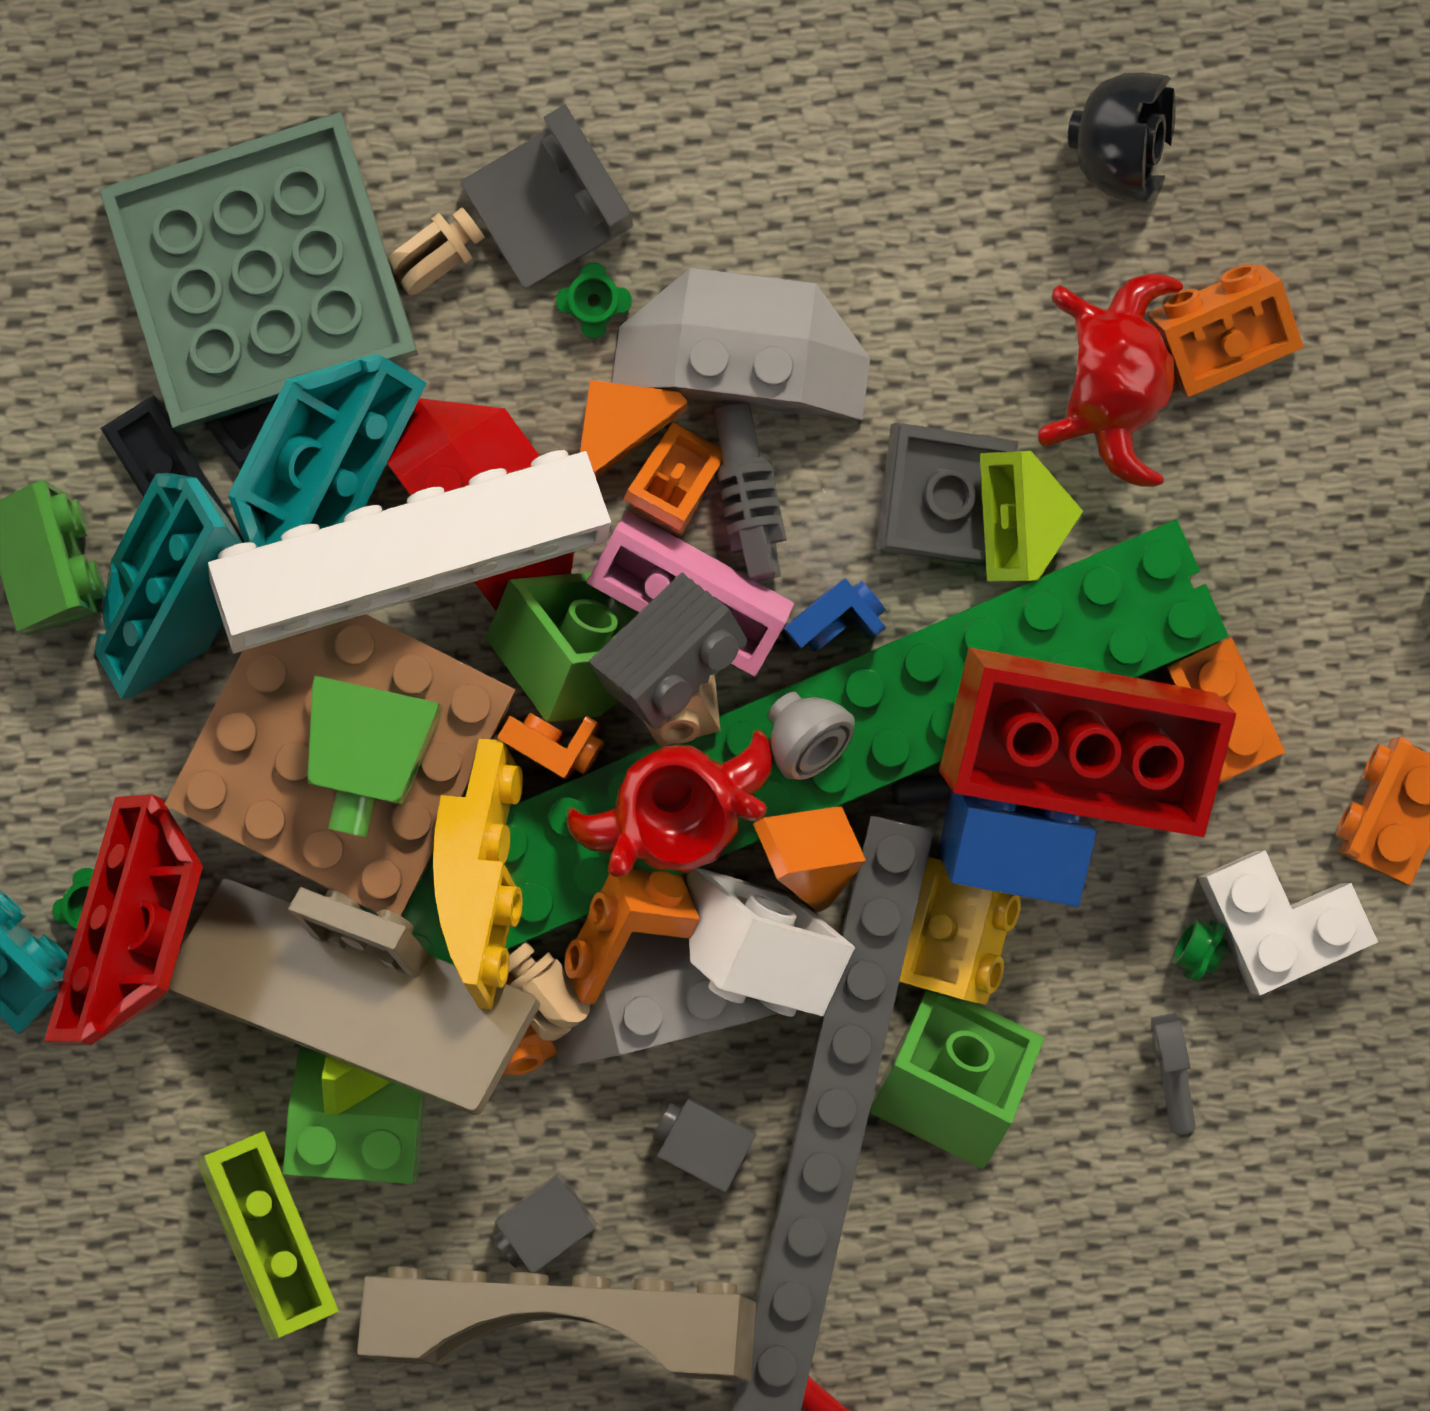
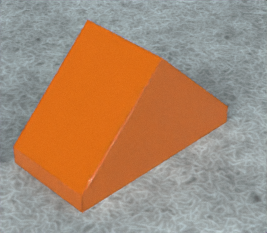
(623, 419)
(674, 479)
(812, 853)

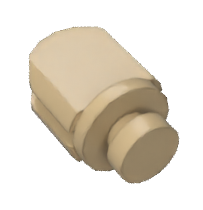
(434, 251)
(552, 988)

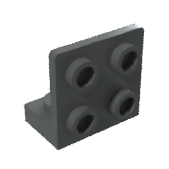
(548, 201)

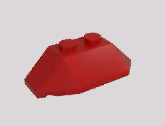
(452, 444)
(127, 923)

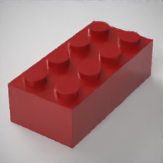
(1086, 742)

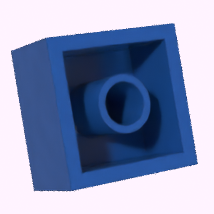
(1016, 849)

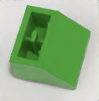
(44, 560)

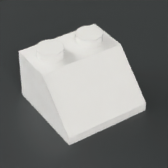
(764, 945)

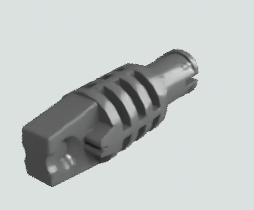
(748, 493)

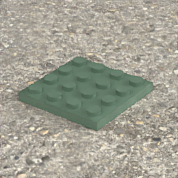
(256, 269)

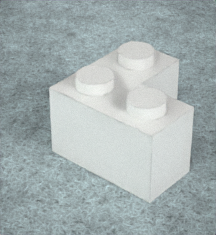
(1277, 939)

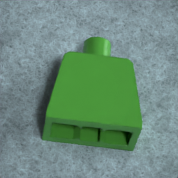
(366, 747)

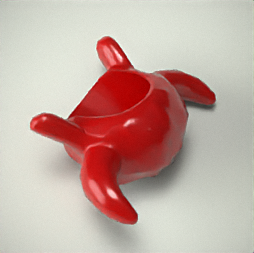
(1120, 375)
(677, 808)

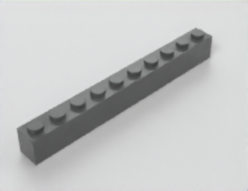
(833, 1117)

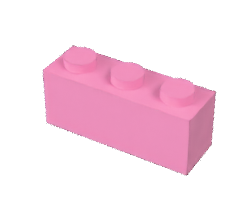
(646, 559)

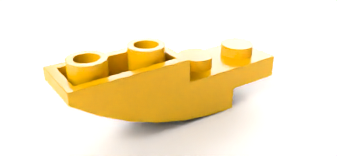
(470, 879)

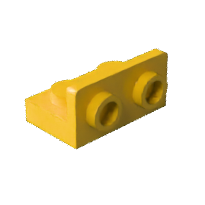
(958, 937)

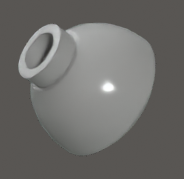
(808, 734)

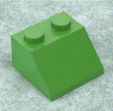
(548, 635)
(957, 1076)
(365, 1142)

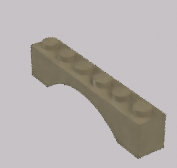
(431, 1320)

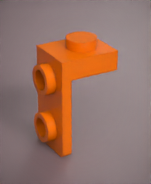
(627, 904)

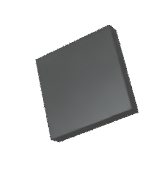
(935, 493)

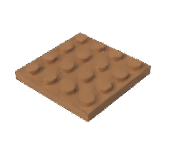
(254, 755)

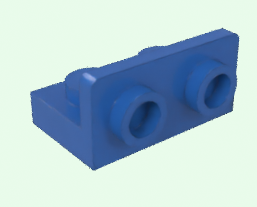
(822, 618)

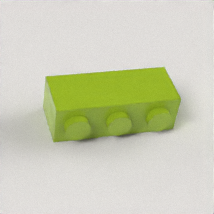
(267, 1236)

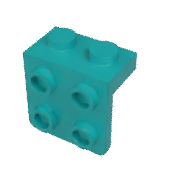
(28, 968)

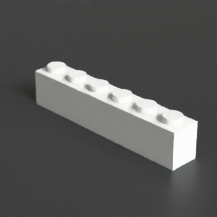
(408, 550)

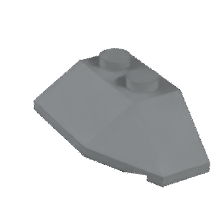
(745, 343)
(652, 1001)

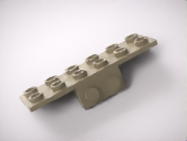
(350, 991)

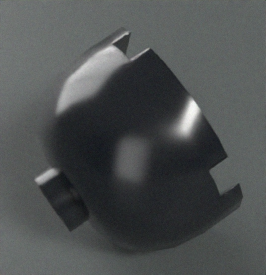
(1124, 134)

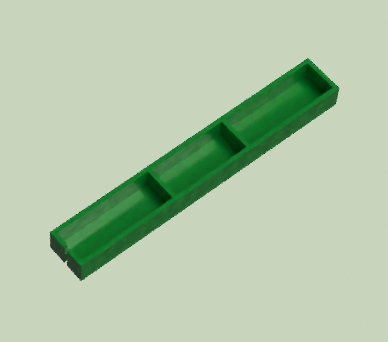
(1105, 614)

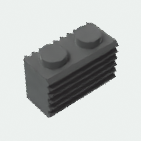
(668, 651)

